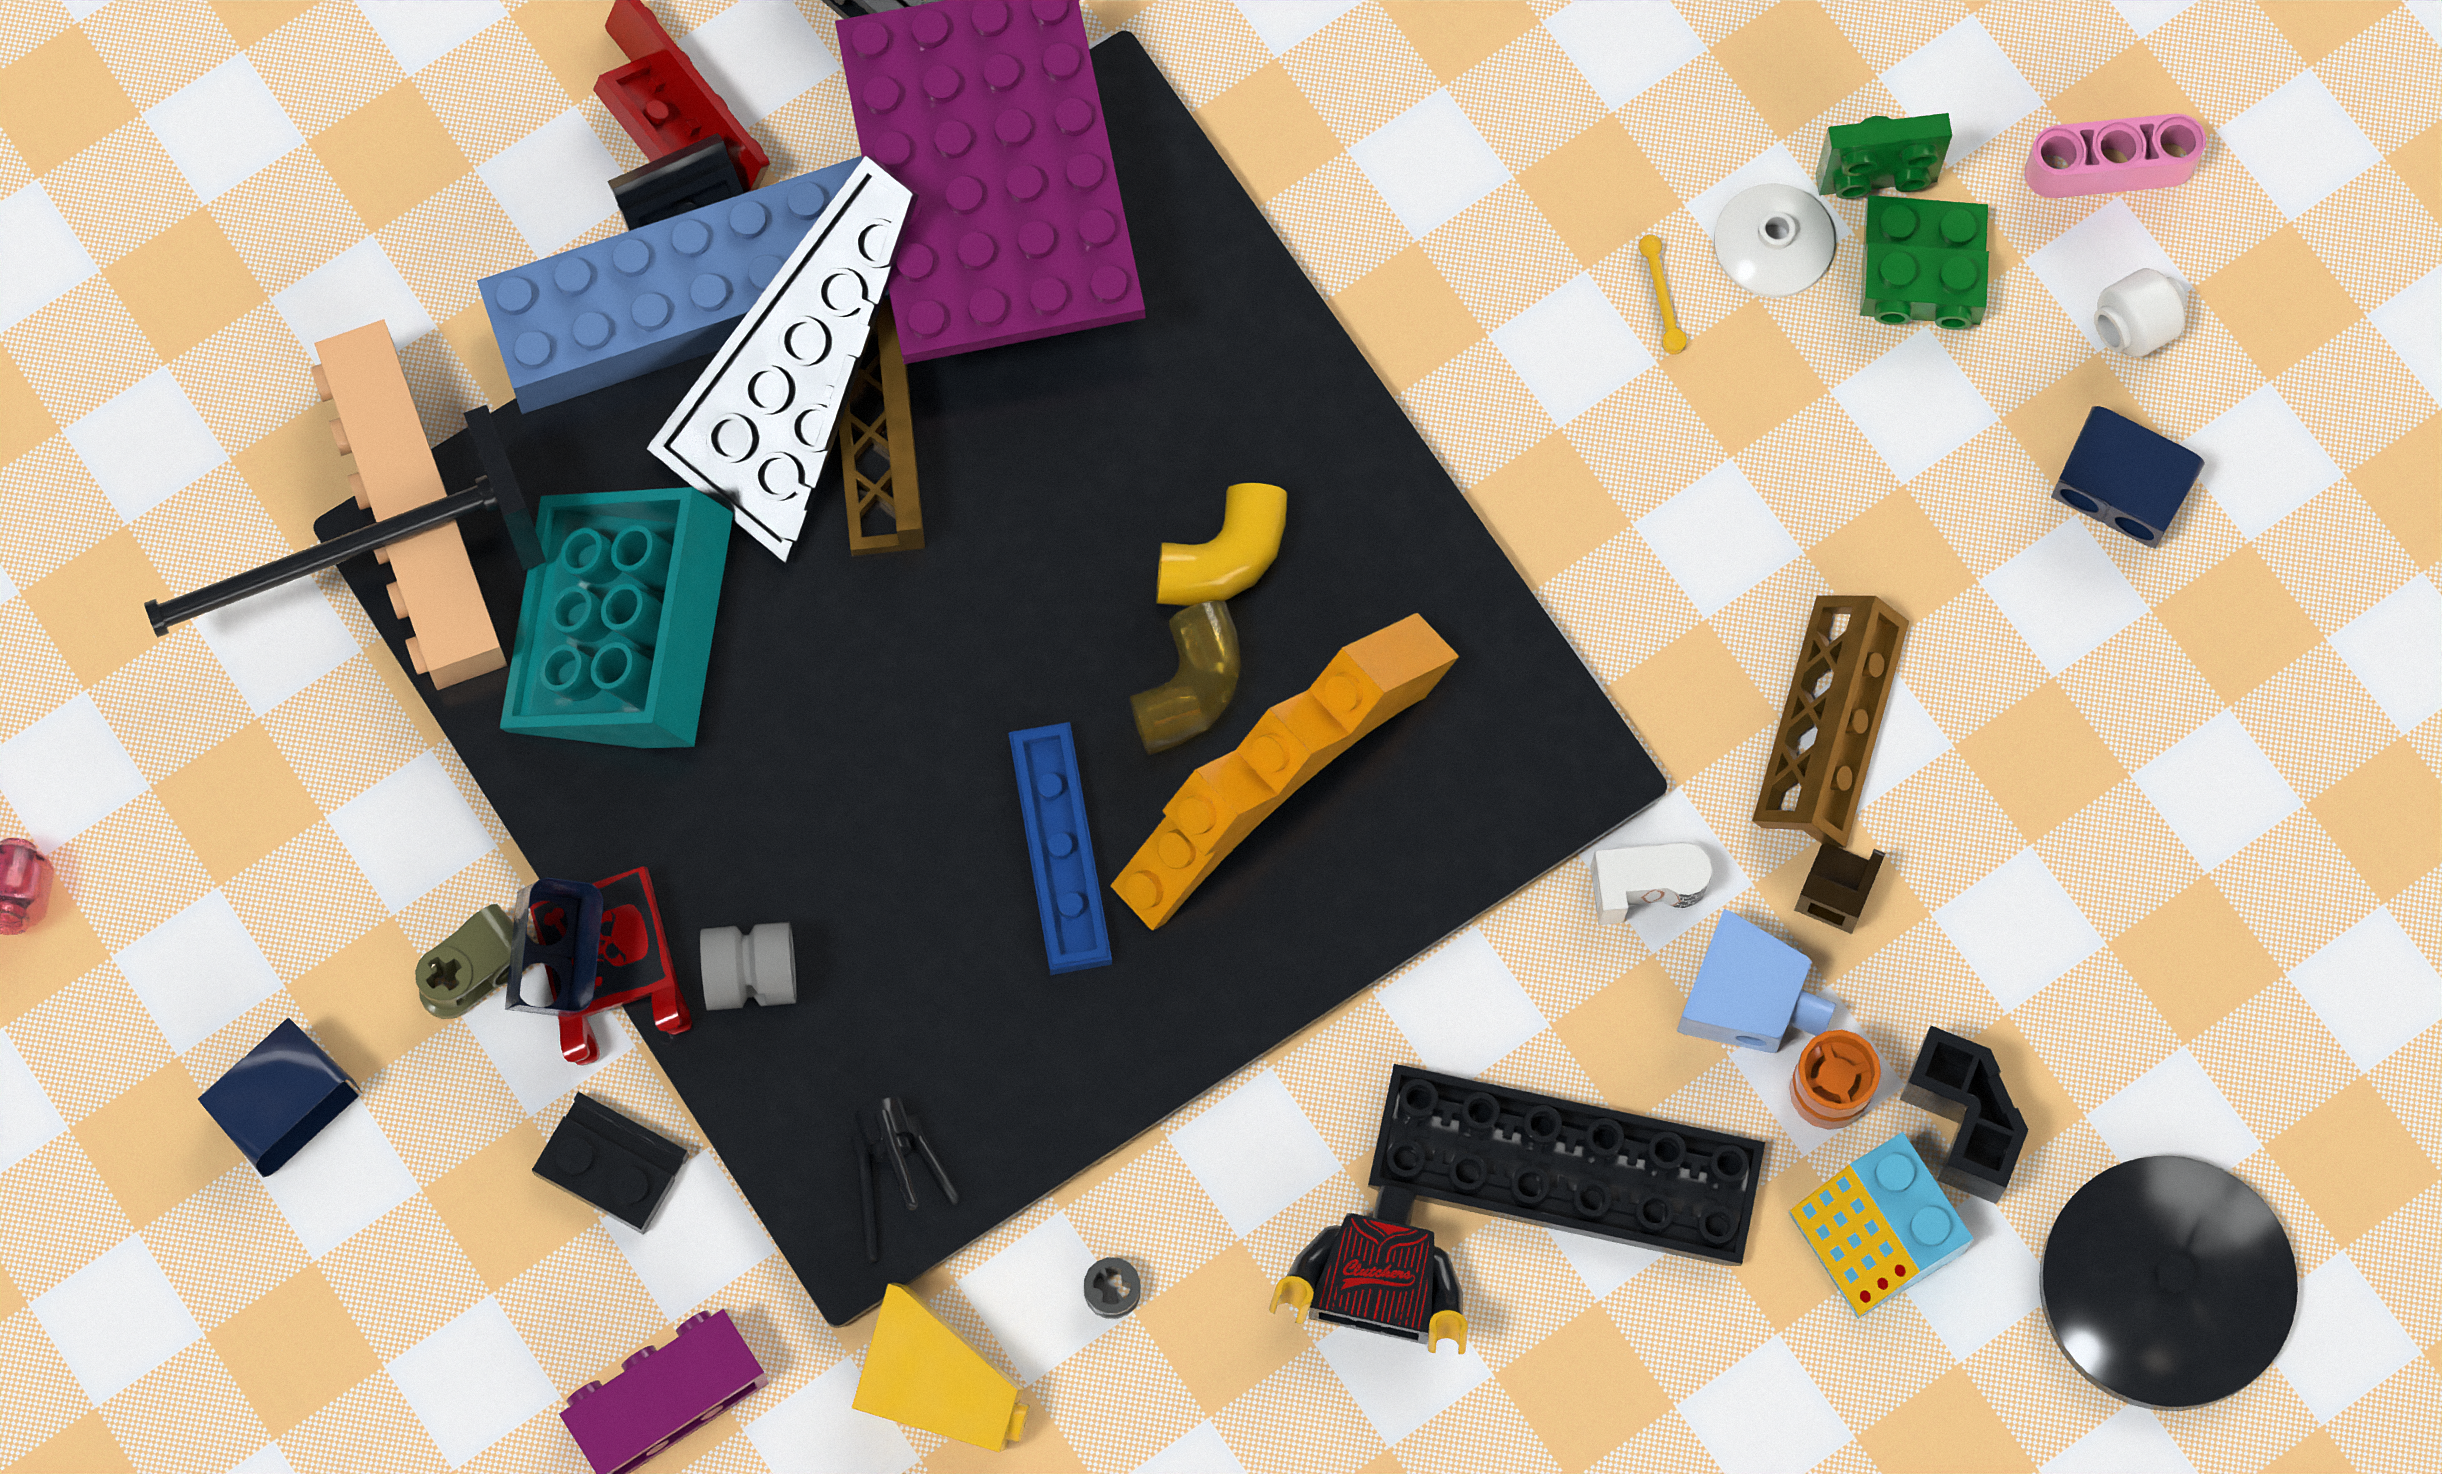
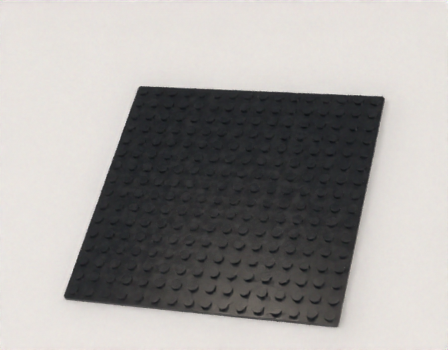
(868, 704)

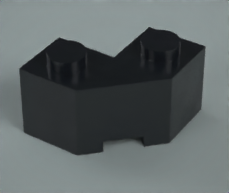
(1965, 1086)

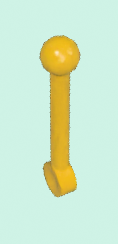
(1674, 338)

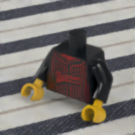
(1378, 1277)

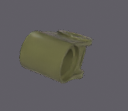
(474, 957)

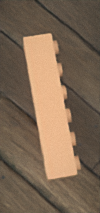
(395, 476)

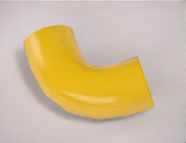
(1234, 558)

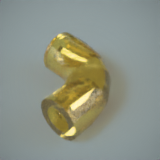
(1203, 680)

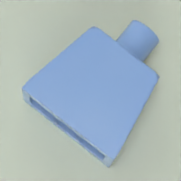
(1751, 990)

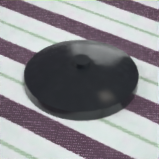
(2168, 1283)

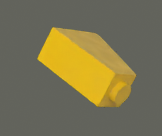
(936, 1378)

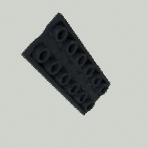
(1568, 1166)

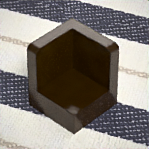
(1838, 886)

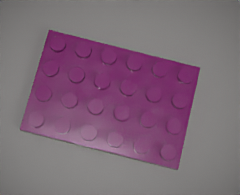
(1012, 168)

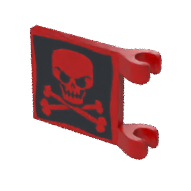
(630, 962)

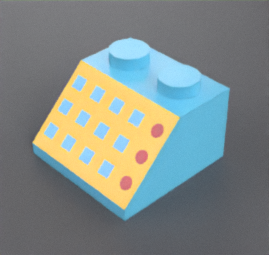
(1881, 1225)

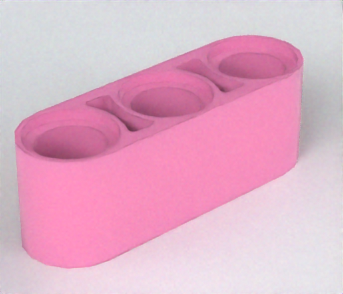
(2135, 137)

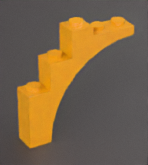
(1279, 755)

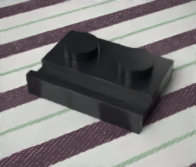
(676, 183)
(610, 1163)

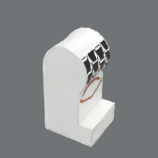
(1648, 874)

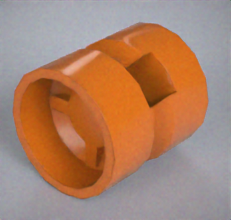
(1834, 1079)

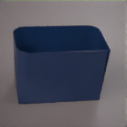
(2127, 476)
(583, 910)
(279, 1097)

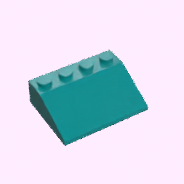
(619, 618)

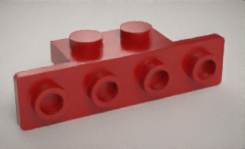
(665, 98)

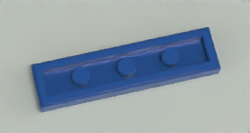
(1060, 848)

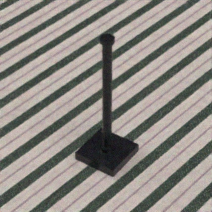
(493, 492)

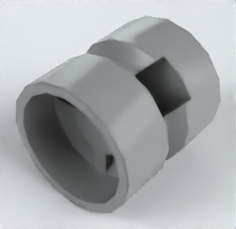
(748, 966)

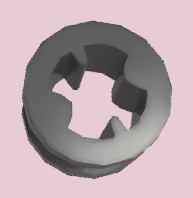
(1129, 1279)

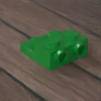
(1924, 261)

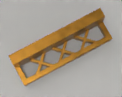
(899, 447)
(1844, 714)

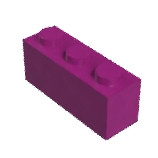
(663, 1394)

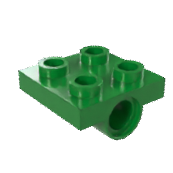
(1883, 155)

